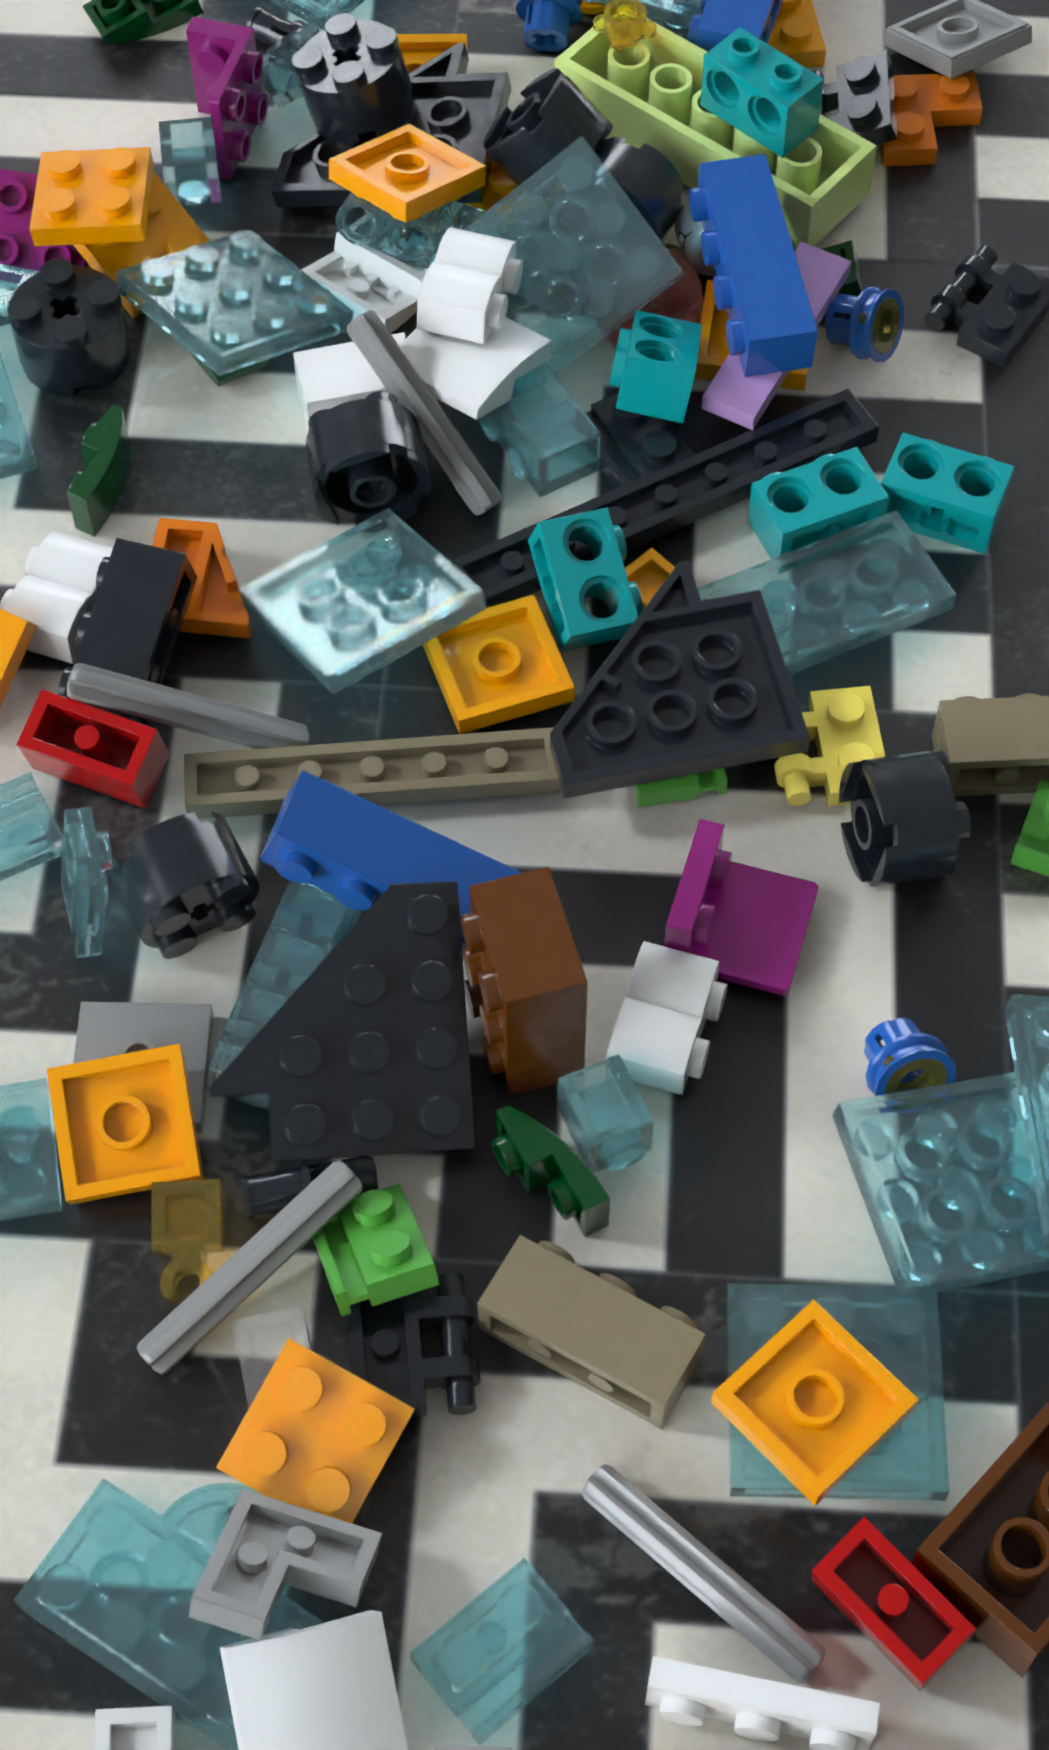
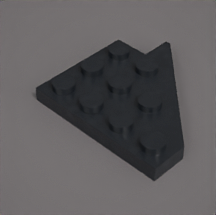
(446, 106)
(681, 695)
(371, 1041)

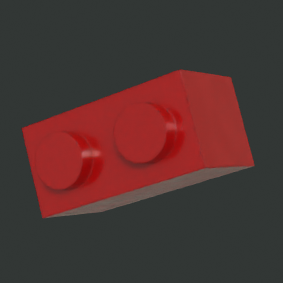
(93, 748)
(892, 1603)

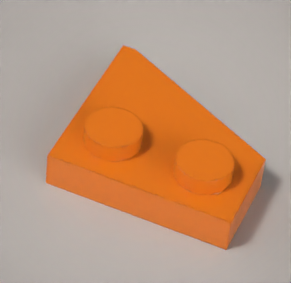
(216, 599)

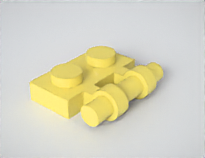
(844, 732)

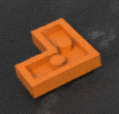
(928, 103)

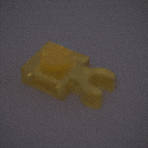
(186, 1225)

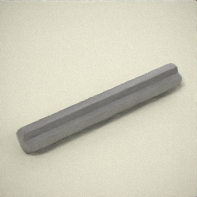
(436, 428)
(182, 709)
(249, 1267)
(704, 1573)

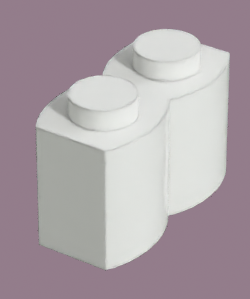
(468, 285)
(57, 592)
(665, 1017)

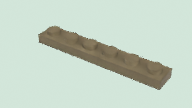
(375, 770)

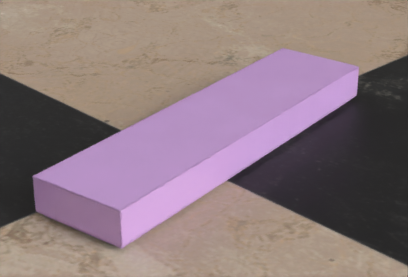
(746, 398)

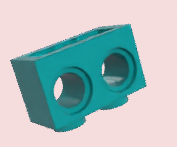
(761, 92)
(656, 366)
(947, 491)
(814, 501)
(569, 580)

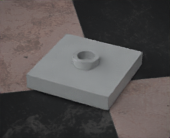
(958, 36)
(129, 1027)

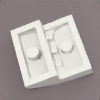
(369, 281)
(475, 374)
(316, 1688)

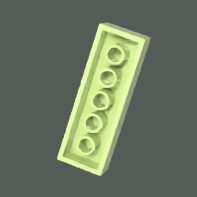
(656, 100)

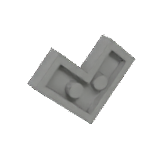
(278, 1546)

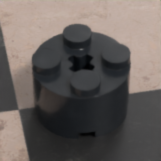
(354, 79)
(544, 125)
(646, 179)
(69, 328)
(367, 459)
(902, 818)
(185, 882)

